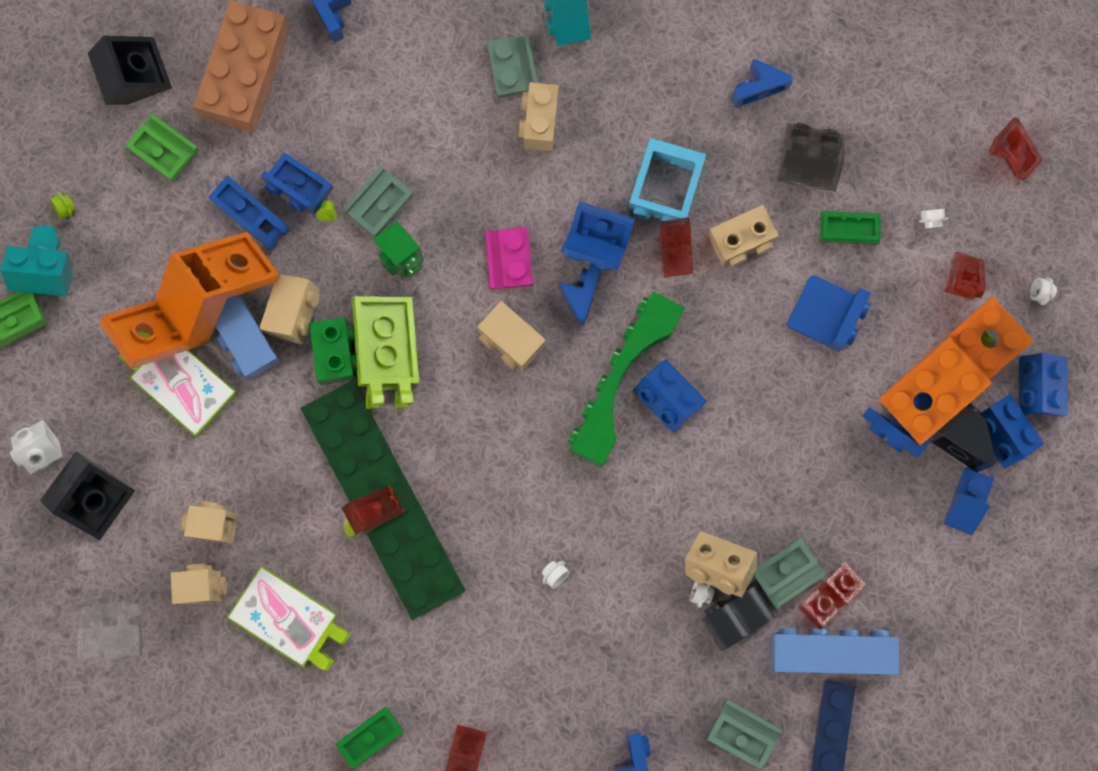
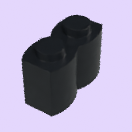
(736, 618)

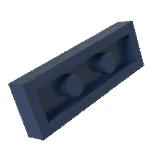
(833, 727)

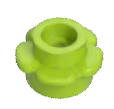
(62, 205)

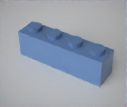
(244, 339)
(834, 654)

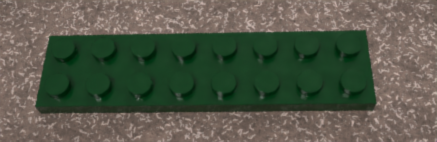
(365, 465)

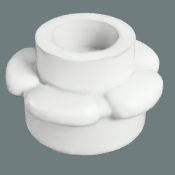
(933, 218)
(1047, 290)
(555, 574)
(703, 594)

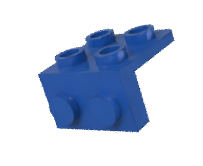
(598, 236)
(829, 313)
(897, 435)

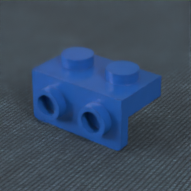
(297, 183)
(1043, 385)
(669, 395)
(1010, 431)
(639, 750)

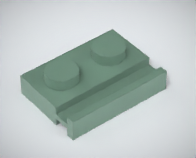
(512, 65)
(378, 202)
(788, 573)
(744, 734)

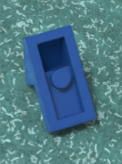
(330, 17)
(767, 83)
(581, 299)
(969, 501)

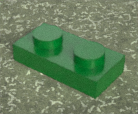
(369, 737)

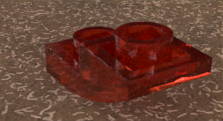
(831, 595)
(466, 749)

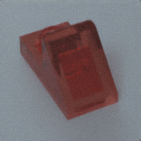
(1016, 149)
(675, 247)
(966, 277)
(372, 510)

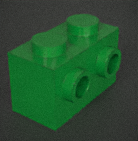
(399, 251)
(333, 350)

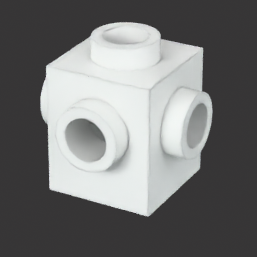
(35, 447)

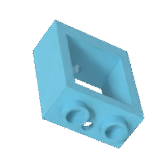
(673, 155)

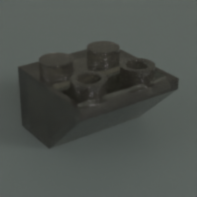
(812, 157)

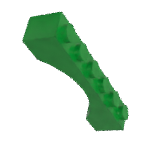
(653, 326)

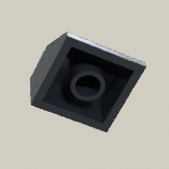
(128, 68)
(967, 439)
(87, 496)

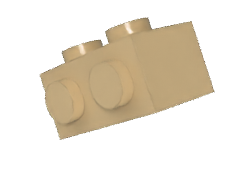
(541, 115)
(743, 236)
(290, 309)
(510, 336)
(209, 523)
(721, 564)
(197, 585)

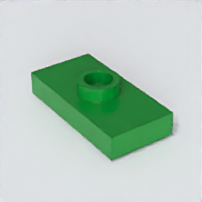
(850, 227)

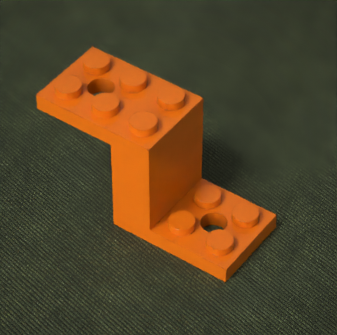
(189, 299)
(956, 370)

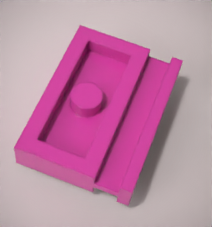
(509, 258)

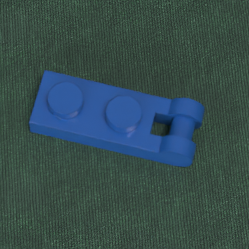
(248, 212)

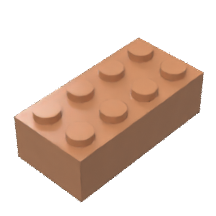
(242, 66)

